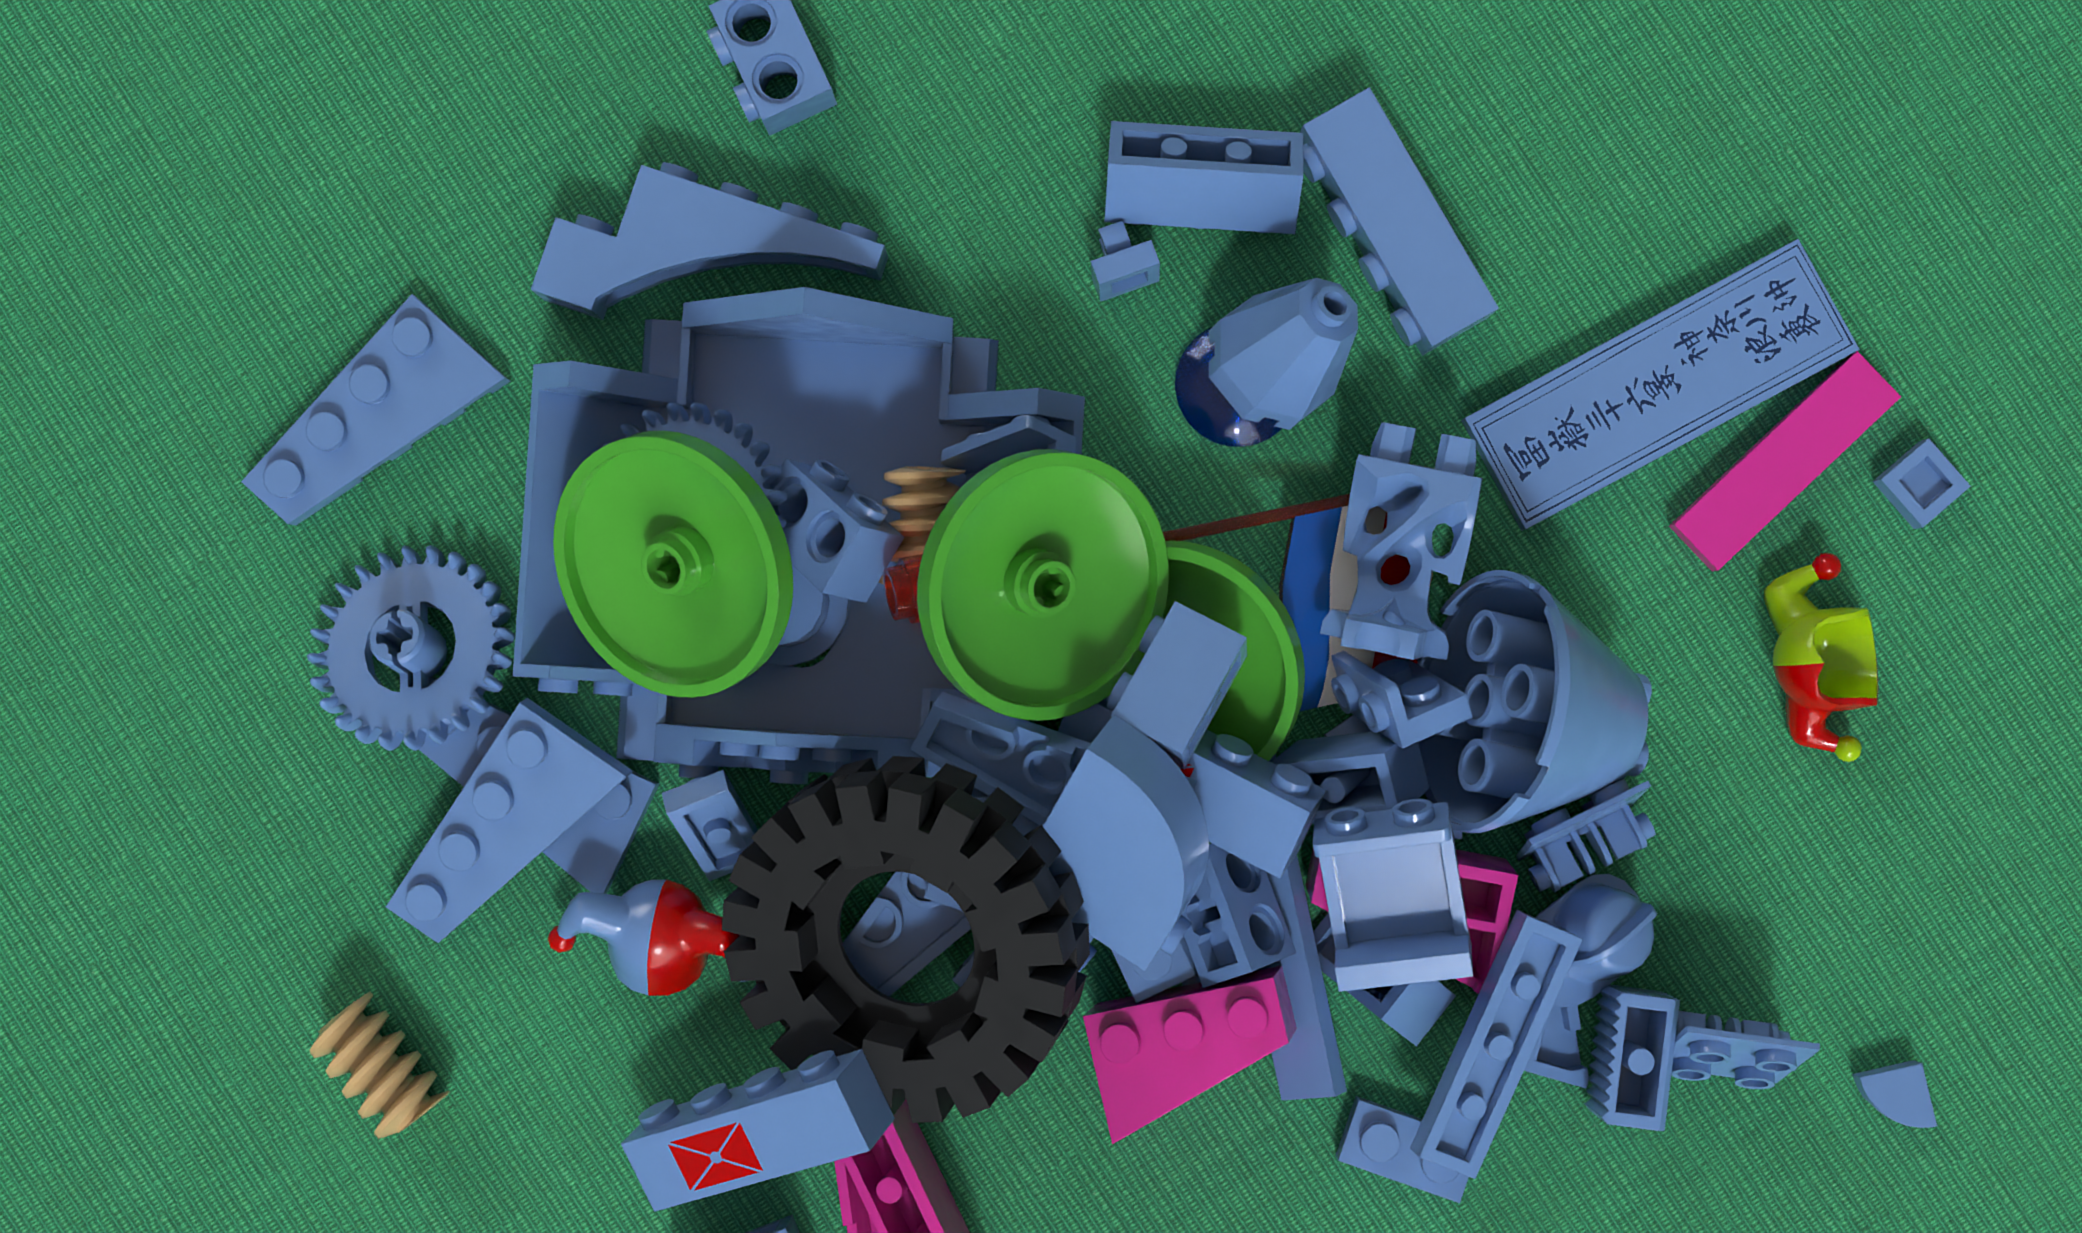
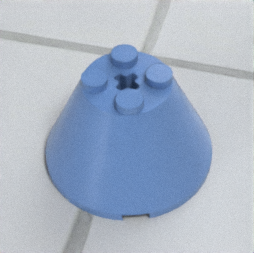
(1545, 701)

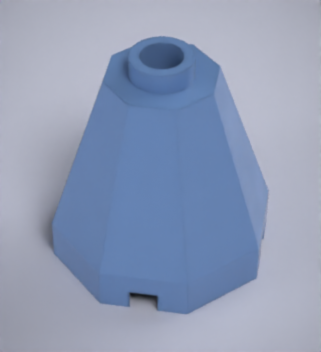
(1284, 350)

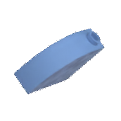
(1132, 842)

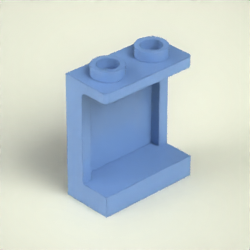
(1393, 895)

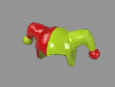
(1821, 657)

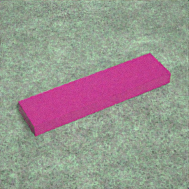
(1784, 461)

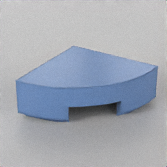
(1899, 1093)

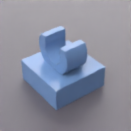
(1123, 265)

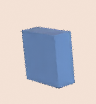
(1921, 483)

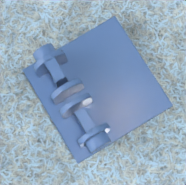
(1608, 811)
(1746, 1050)

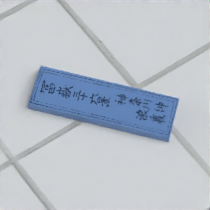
(1660, 385)

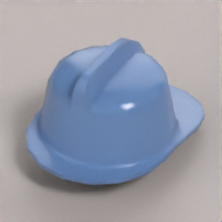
(1614, 933)

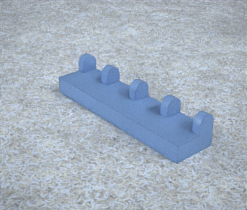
(1495, 1044)

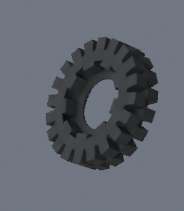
(1019, 915)

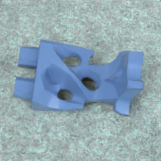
(1416, 500)

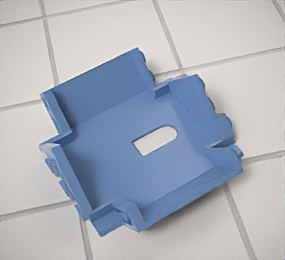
(815, 382)

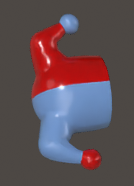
(653, 934)

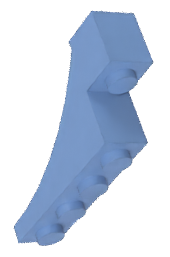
(686, 229)

